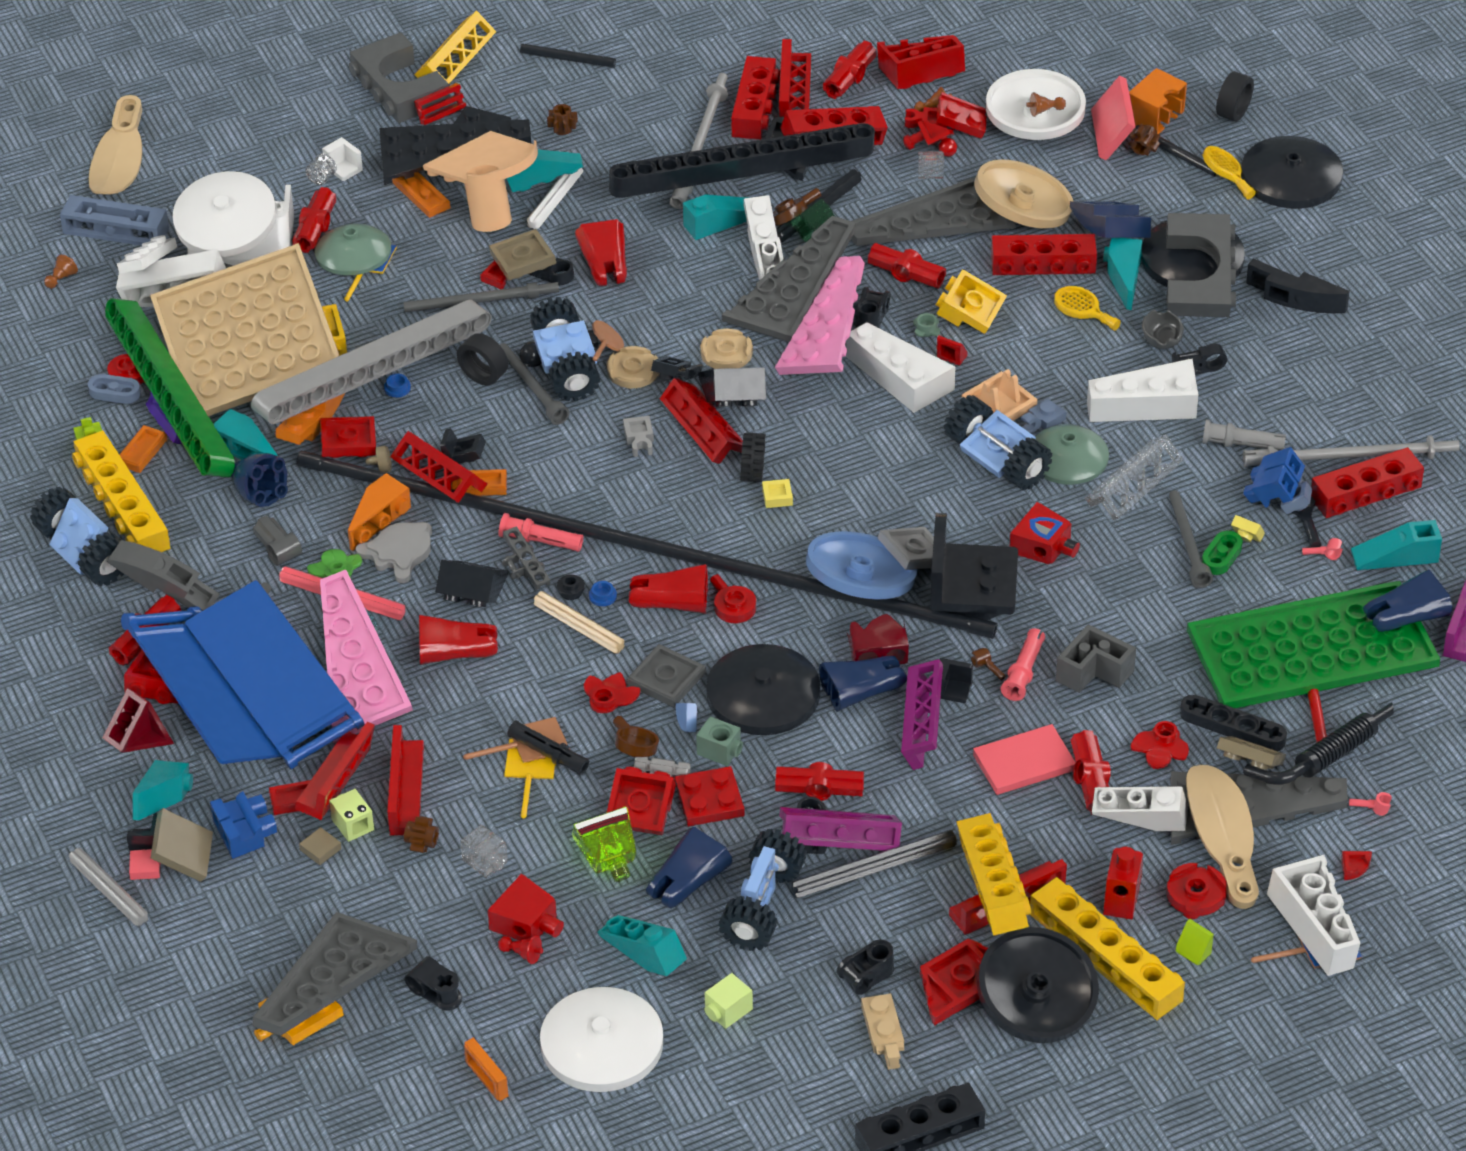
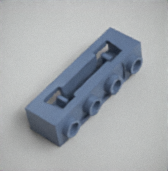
(112, 220)

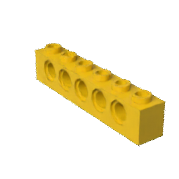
(119, 492)
(994, 874)
(1109, 948)

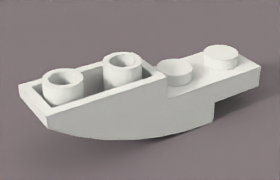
(762, 234)

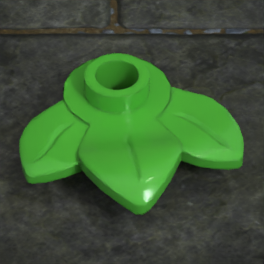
(333, 562)

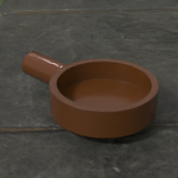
(792, 208)
(635, 740)

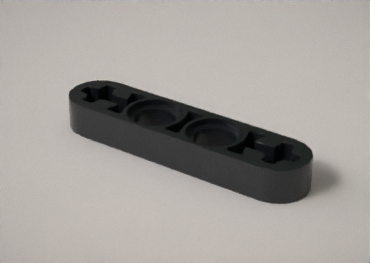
(1234, 720)

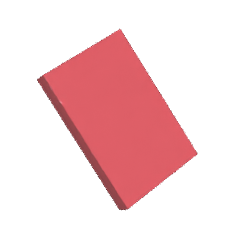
(1112, 118)
(1024, 759)

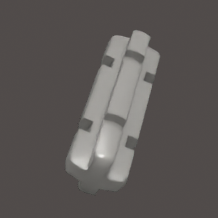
(663, 765)

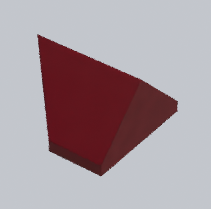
(136, 725)

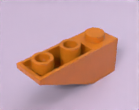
(379, 506)

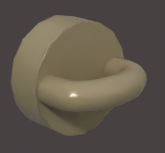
(381, 459)

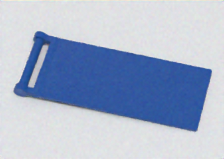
(273, 672)
(200, 687)

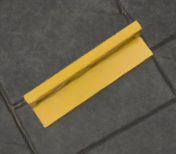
(450, 44)

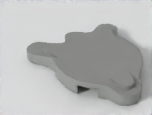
(399, 547)

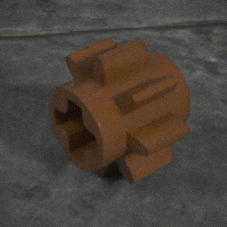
(562, 119)
(1144, 140)
(421, 834)

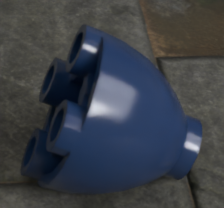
(260, 478)

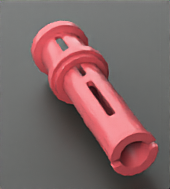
(541, 533)
(1021, 672)

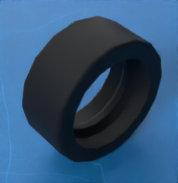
(1235, 96)
(490, 351)

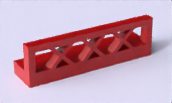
(788, 84)
(701, 420)
(442, 461)
(335, 772)
(405, 781)
(970, 913)

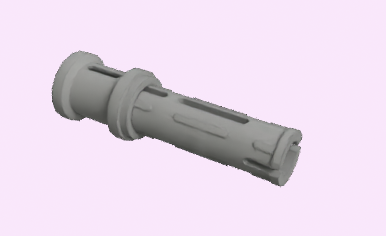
(1230, 435)

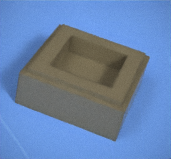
(320, 846)

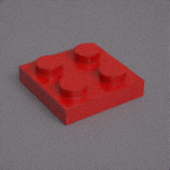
(348, 436)
(709, 796)

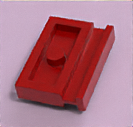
(961, 115)

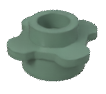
(926, 325)

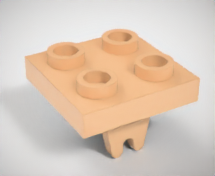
(1004, 394)

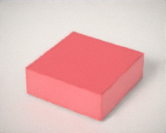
(143, 866)

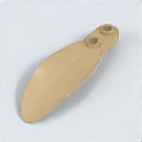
(119, 150)
(1225, 829)

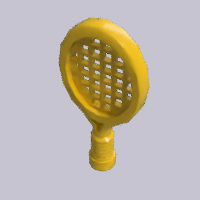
(1227, 167)
(1094, 312)

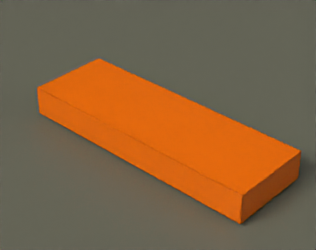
(422, 194)

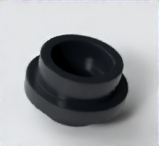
(570, 587)

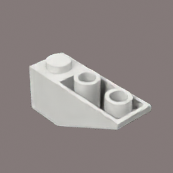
(1143, 806)

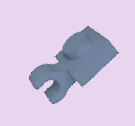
(1043, 415)
(1300, 500)

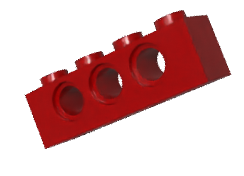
(754, 97)
(818, 119)
(1043, 254)
(1367, 482)

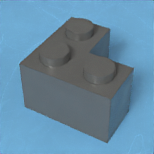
(1094, 655)

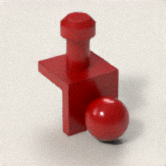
(932, 134)

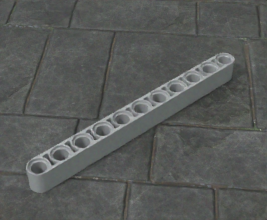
(370, 361)

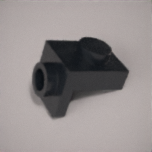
(462, 449)

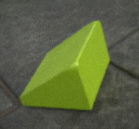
(1195, 942)

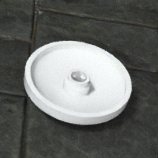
(1011, 92)
(224, 213)
(601, 1039)

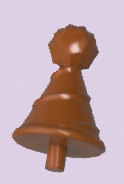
(932, 102)
(1040, 104)
(63, 268)

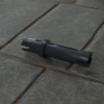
(557, 752)

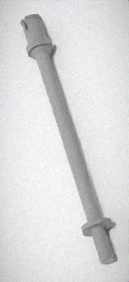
(716, 93)
(1255, 457)

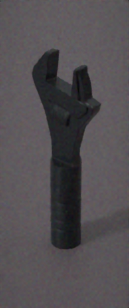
(1306, 517)

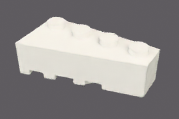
(167, 274)
(900, 367)
(1145, 394)
(1315, 912)

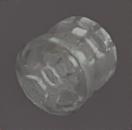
(321, 169)

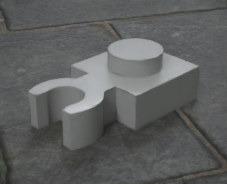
(639, 434)

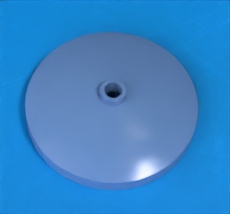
(858, 566)

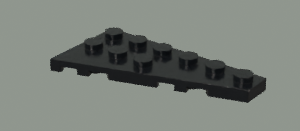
(410, 147)

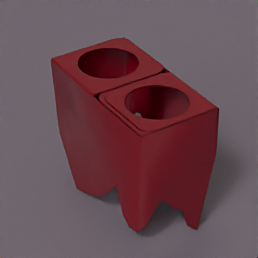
(879, 639)

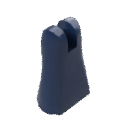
(1411, 602)
(857, 680)
(689, 866)

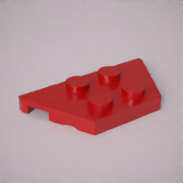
(952, 979)

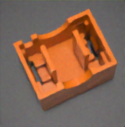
(1156, 99)

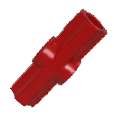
(849, 69)
(314, 219)
(906, 265)
(126, 646)
(1089, 767)
(819, 781)

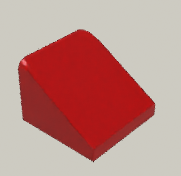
(951, 350)

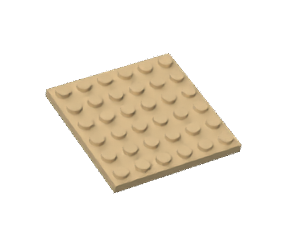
(245, 328)

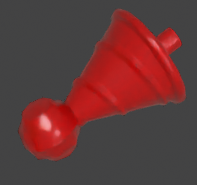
(527, 948)

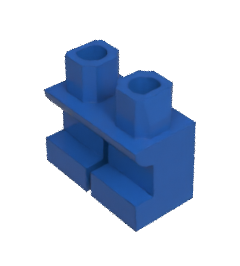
(1275, 477)
(239, 823)

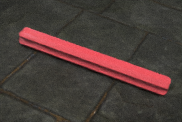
(371, 602)

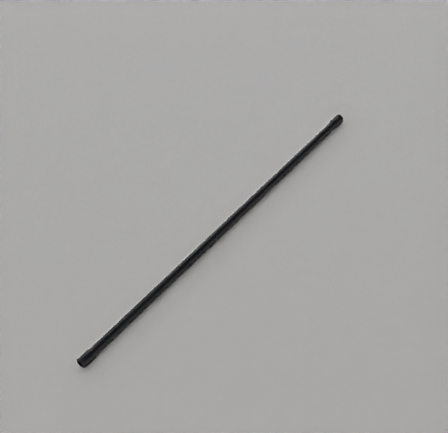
(970, 624)

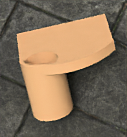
(483, 170)

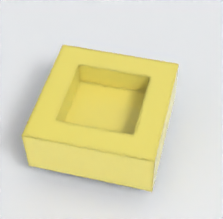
(777, 493)
(1247, 529)

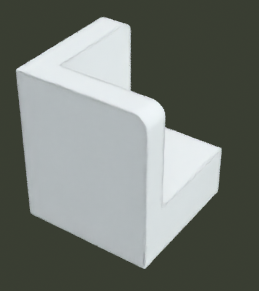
(346, 158)

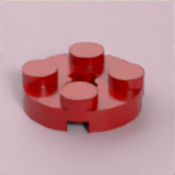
(1196, 903)

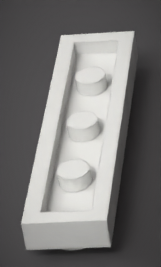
(147, 254)

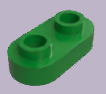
(1222, 552)

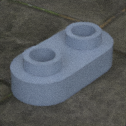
(114, 388)

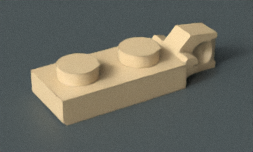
(883, 1028)

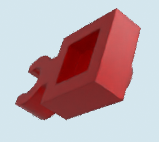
(914, 116)

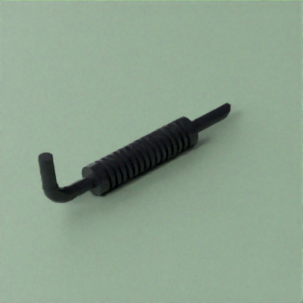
(1327, 749)

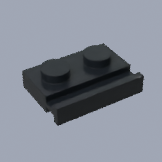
(672, 367)

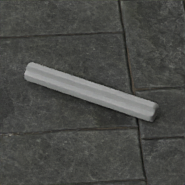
(108, 887)

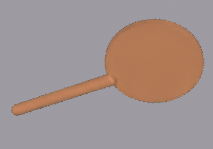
(607, 336)

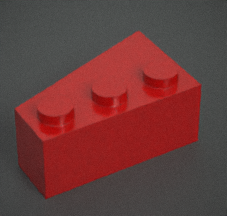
(922, 61)

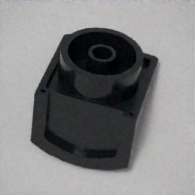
(972, 578)

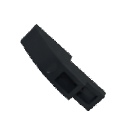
(1299, 293)

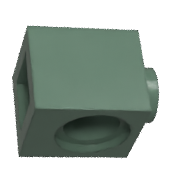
(719, 741)

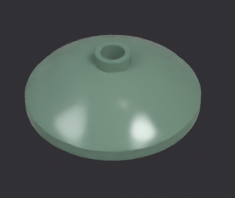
(353, 249)
(1076, 453)

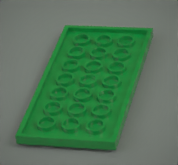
(1306, 647)

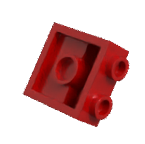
(146, 681)
(645, 796)

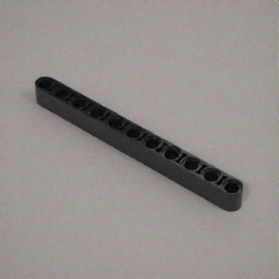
(741, 160)

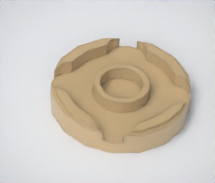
(726, 349)
(631, 367)

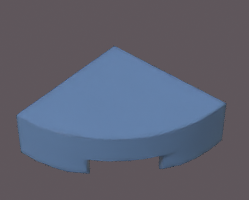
(687, 716)

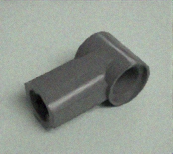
(279, 545)

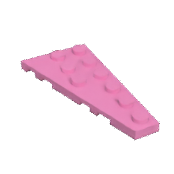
(827, 324)
(357, 656)

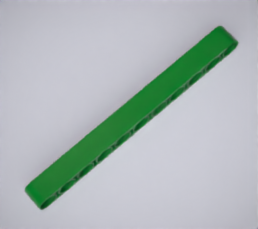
(169, 388)

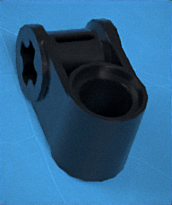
(872, 307)
(868, 966)
(435, 984)

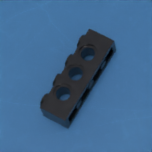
(924, 1122)

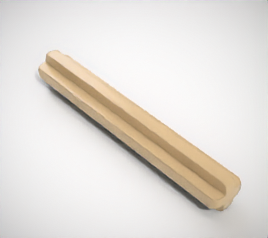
(579, 622)

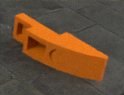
(307, 423)

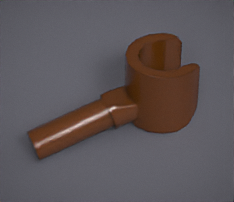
(983, 657)

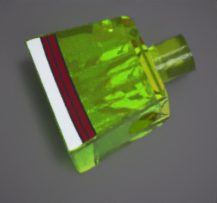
(607, 842)

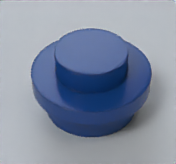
(397, 385)
(602, 593)

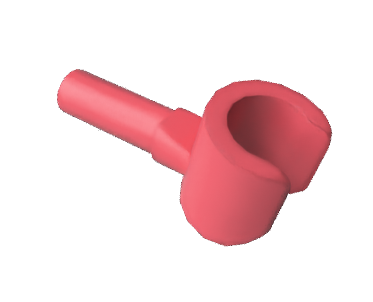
(1331, 551)
(1380, 805)

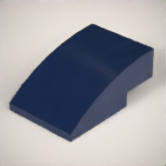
(1112, 219)

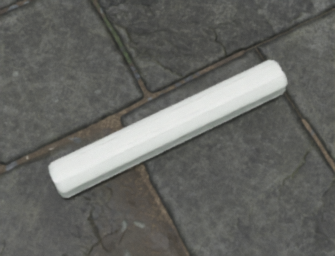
(552, 199)

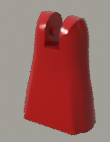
(604, 249)
(677, 590)
(450, 639)

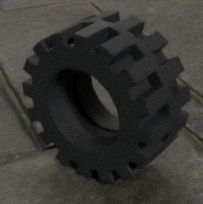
(752, 457)

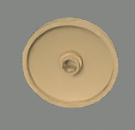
(1023, 193)

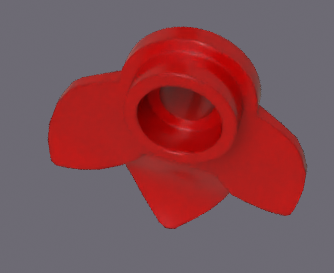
(609, 693)
(1161, 745)

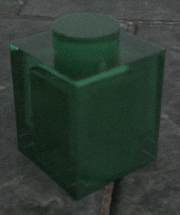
(812, 219)

